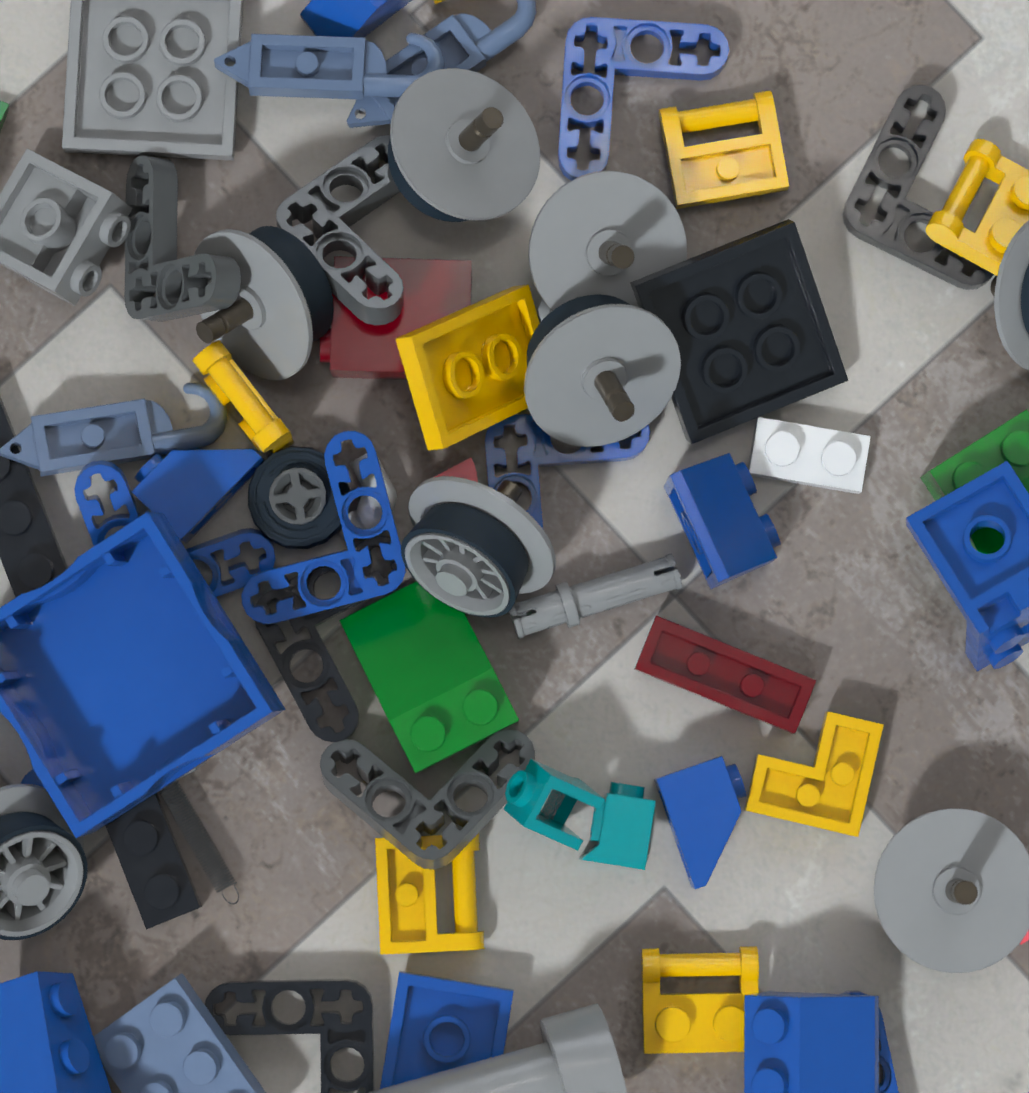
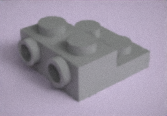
(58, 227)

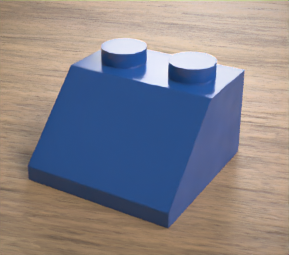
(721, 519)
(811, 1043)

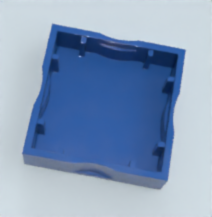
(125, 674)

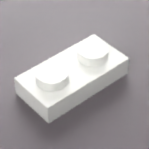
(809, 455)

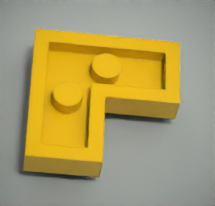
(830, 792)

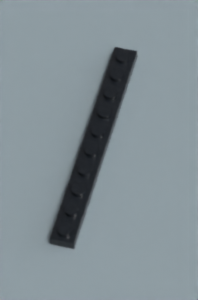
(143, 833)

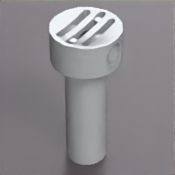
(573, 1058)

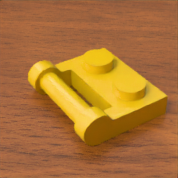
(725, 167)
(1002, 217)
(230, 384)
(409, 901)
(696, 1019)

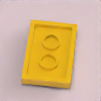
(470, 366)

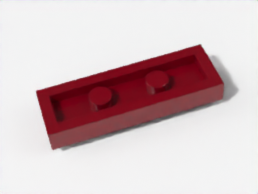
(725, 675)

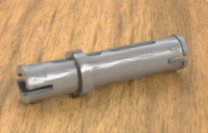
(594, 596)

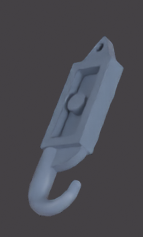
(464, 45)
(321, 66)
(111, 433)

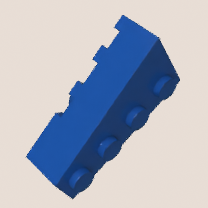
(47, 1037)

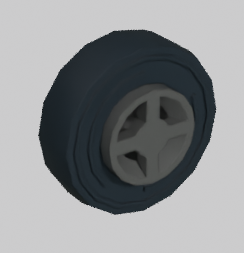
(294, 478)

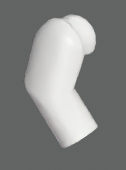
(369, 509)

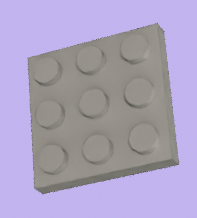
(148, 78)

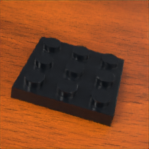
(744, 330)

